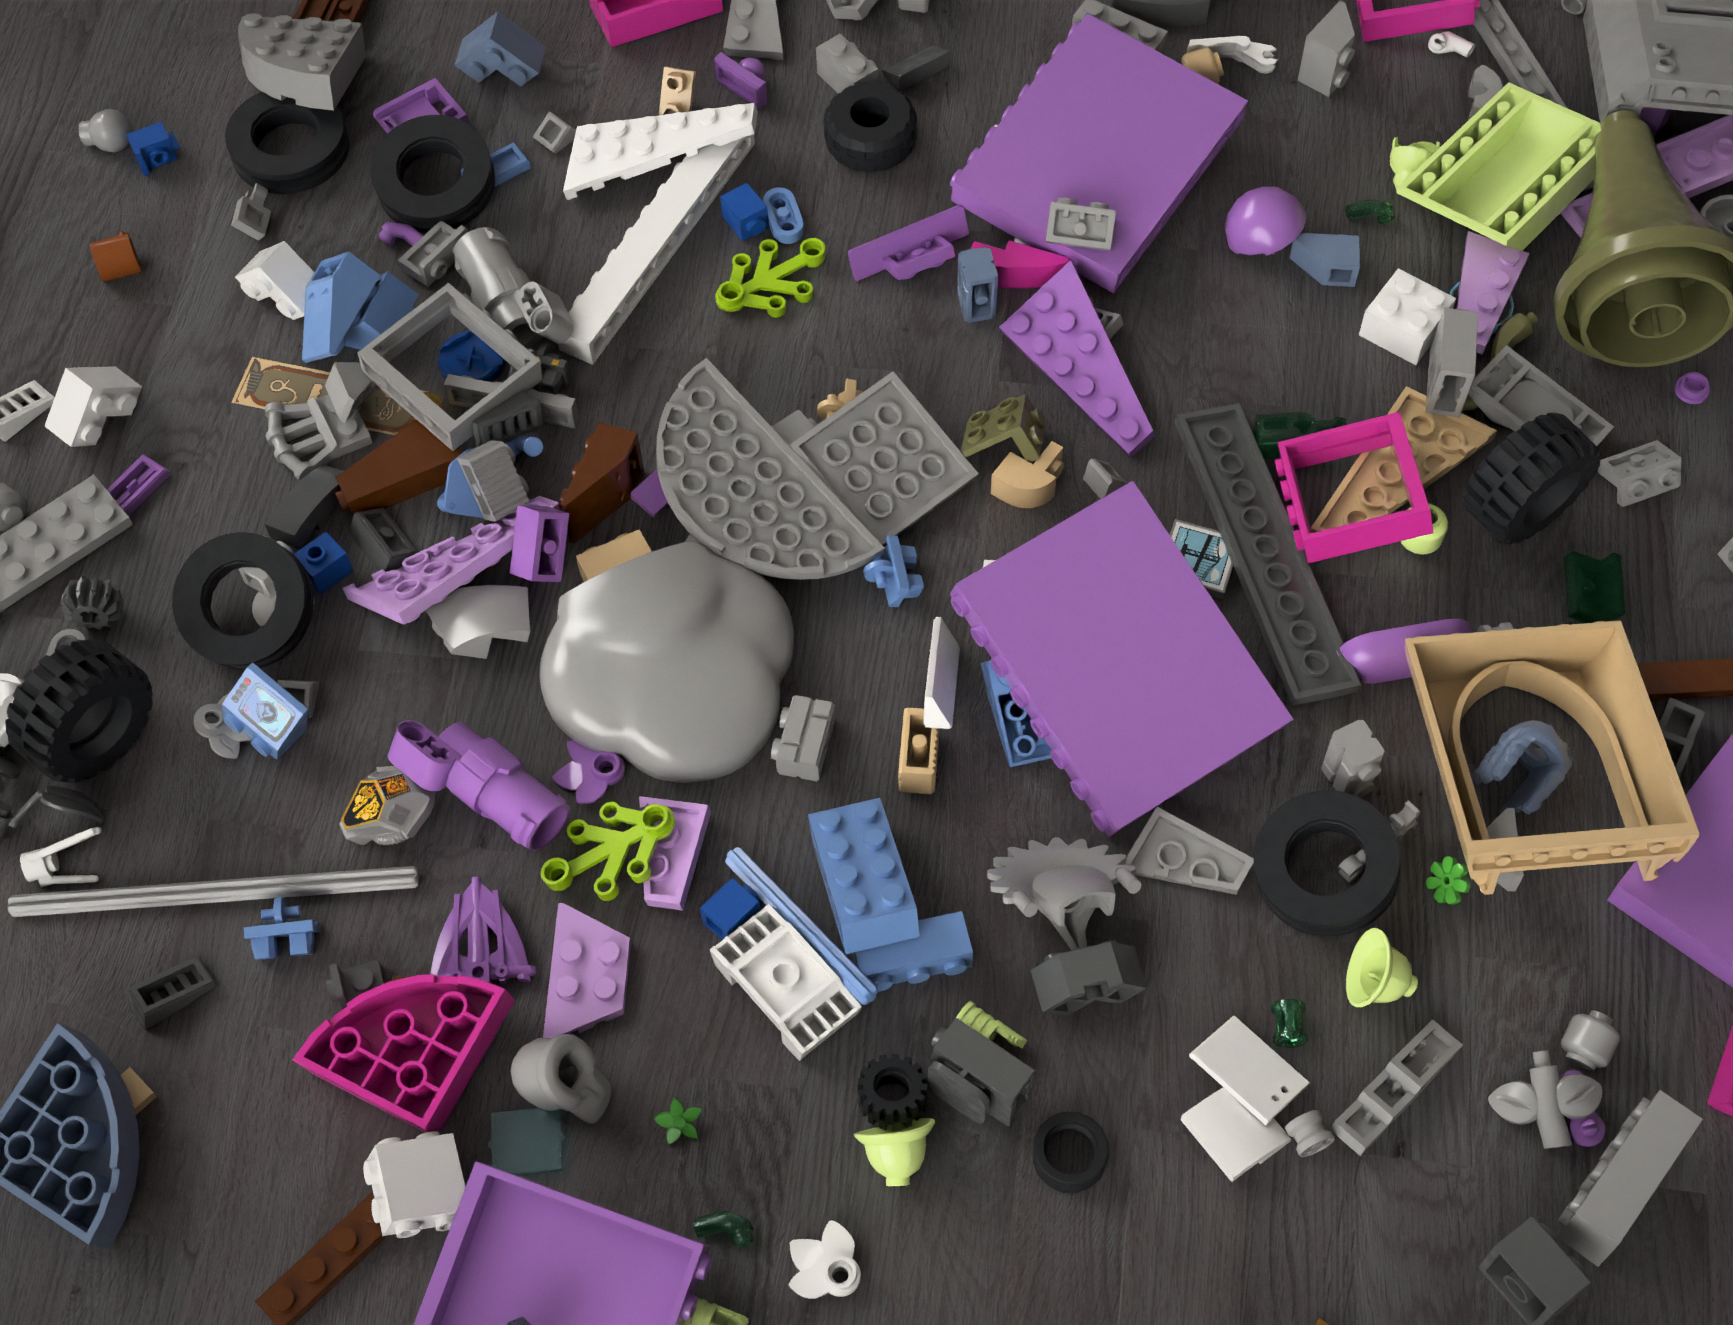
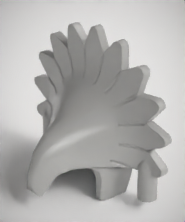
(1062, 883)

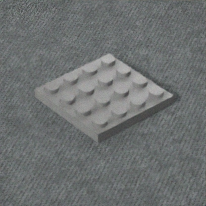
(885, 458)

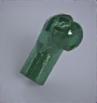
(1370, 207)

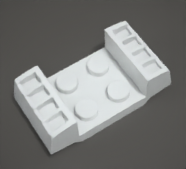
(786, 980)

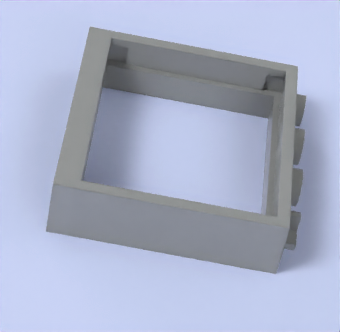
(377, 354)

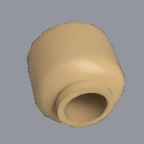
(1204, 63)

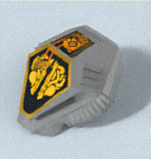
(386, 808)

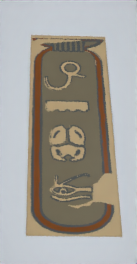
(291, 384)

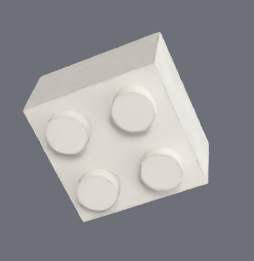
(1405, 316)

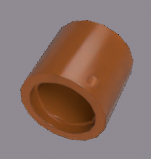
(115, 257)

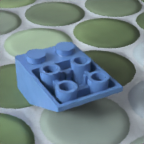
(334, 304)
(1012, 722)

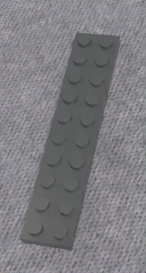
(1266, 556)

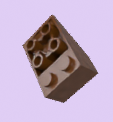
(602, 478)

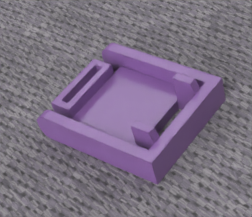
(416, 104)

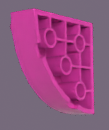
(409, 1044)

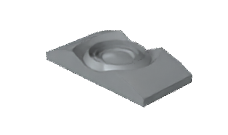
(1517, 392)

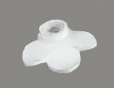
(821, 1260)

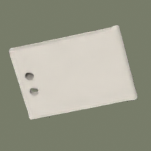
(1249, 1069)

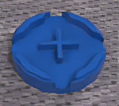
(470, 357)

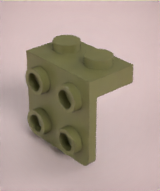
(1012, 419)

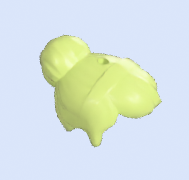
(1407, 159)

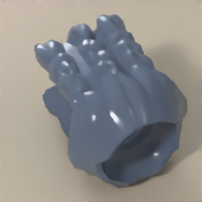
(1544, 764)

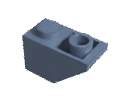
(1328, 257)

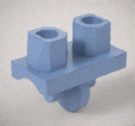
(891, 574)
(265, 937)

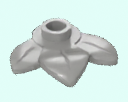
(221, 738)

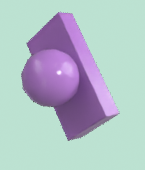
(743, 78)

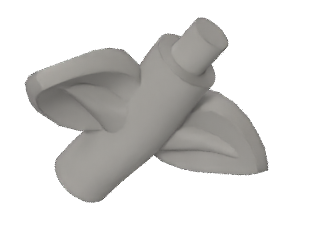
(1547, 1100)

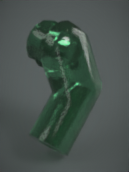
(726, 1222)

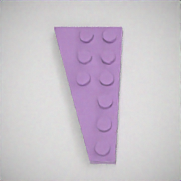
(437, 570)

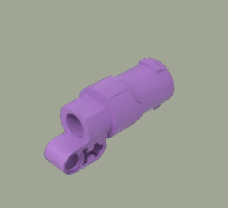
(482, 777)

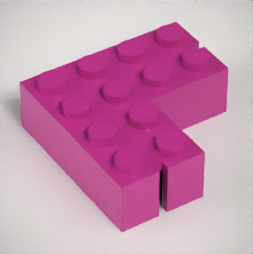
(634, 19)

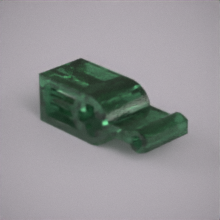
(1283, 426)

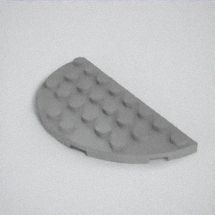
(748, 489)

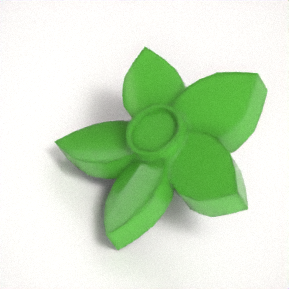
(678, 1121)

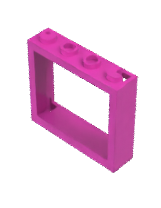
(1414, 18)
(1341, 443)

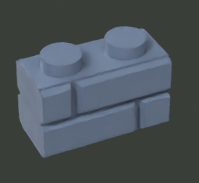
(977, 284)

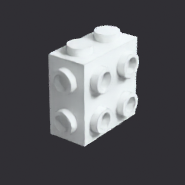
(415, 1183)

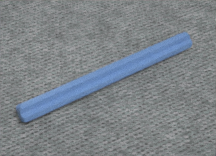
(770, 893)

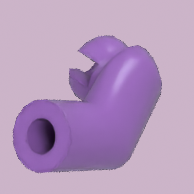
(404, 231)

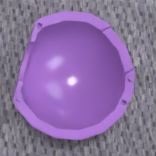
(1264, 221)

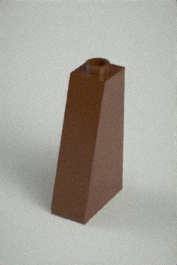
(396, 470)

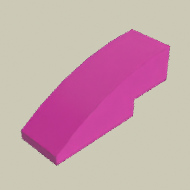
(1024, 265)

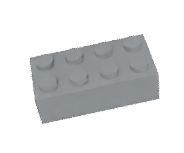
(1626, 1176)

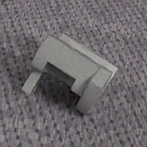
(1483, 87)

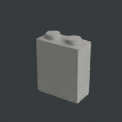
(1452, 362)

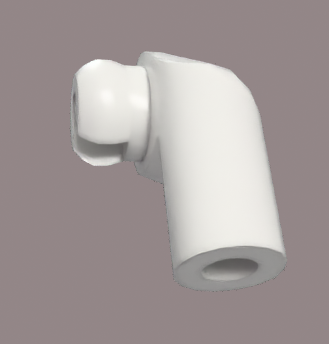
(1450, 42)

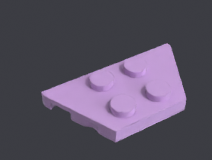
(585, 973)

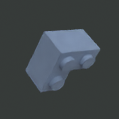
(500, 47)

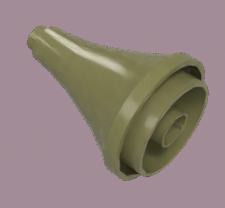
(1648, 267)

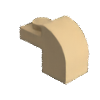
(1027, 483)

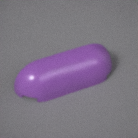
(1381, 654)

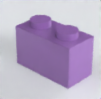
(539, 543)

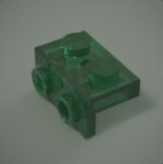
(1594, 587)

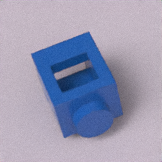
(153, 146)

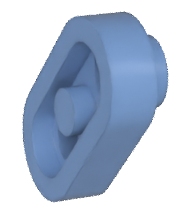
(785, 221)

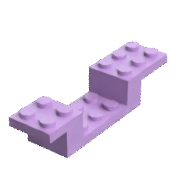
(1694, 159)

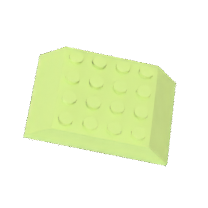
(1509, 167)

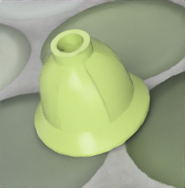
(1378, 971)
(896, 1152)

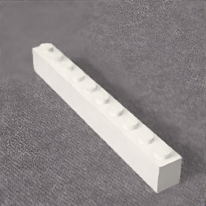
(650, 246)

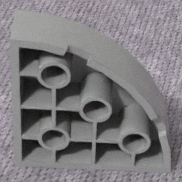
(301, 57)

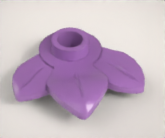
(585, 773)

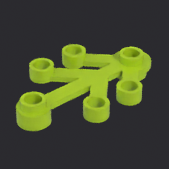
(766, 279)
(614, 847)

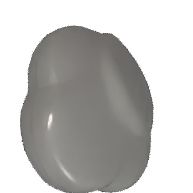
(670, 663)

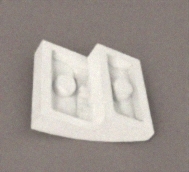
(1233, 1133)

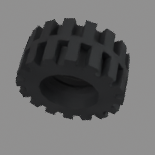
(892, 1112)

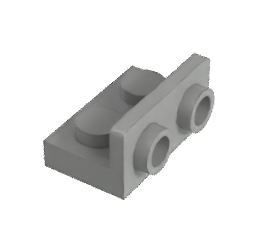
(1080, 225)
(1642, 472)

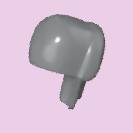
(537, 1078)

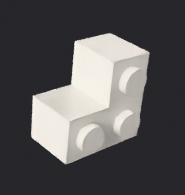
(279, 275)
(86, 400)

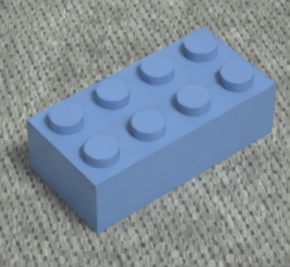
(863, 876)

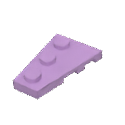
(676, 854)

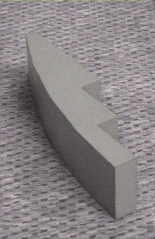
(1396, 1087)

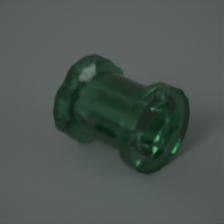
(1289, 1023)

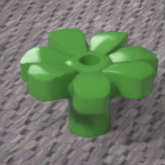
(1448, 880)

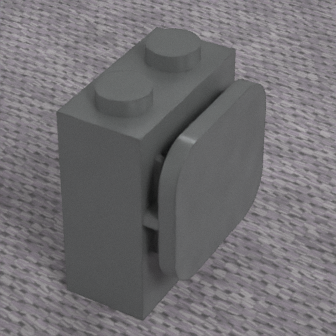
(978, 1075)

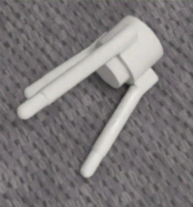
(44, 861)

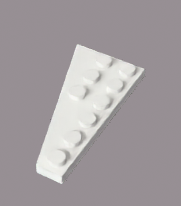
(649, 142)

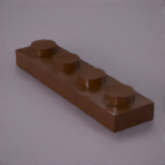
(323, 1266)

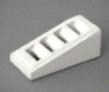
(13, 422)

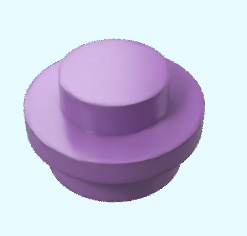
(1692, 388)

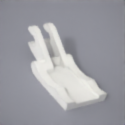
(1240, 49)

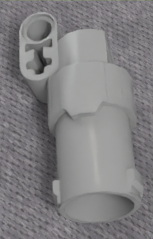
(506, 290)

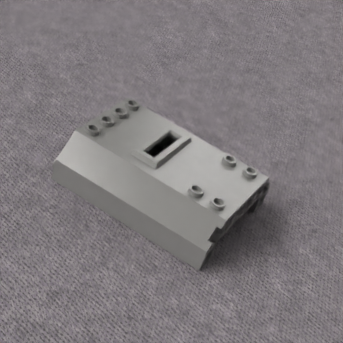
(1661, 54)

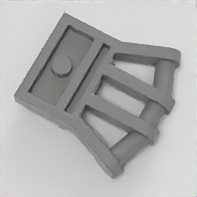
(333, 436)

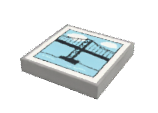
(1205, 554)

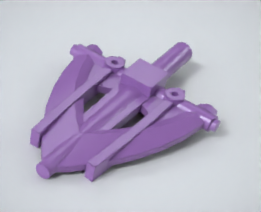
(476, 912)

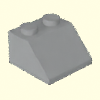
(1328, 52)

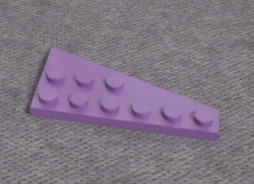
(1072, 349)

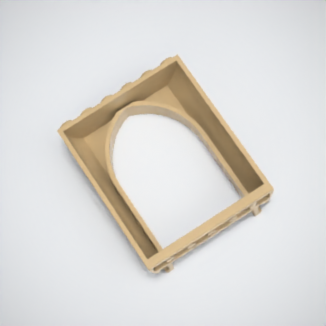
(1598, 683)

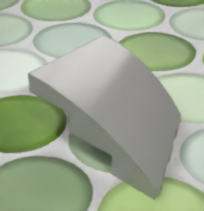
(477, 614)

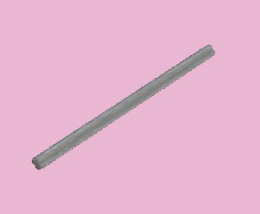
(213, 891)

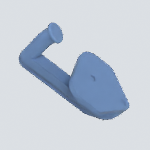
(458, 494)

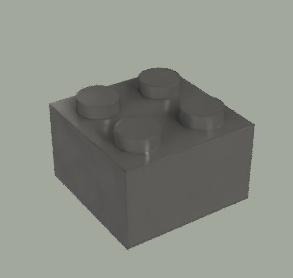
(1534, 1273)

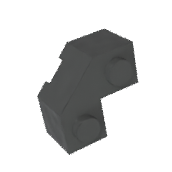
(1088, 974)

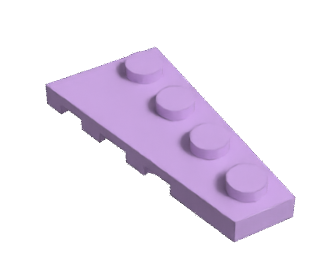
(1488, 281)

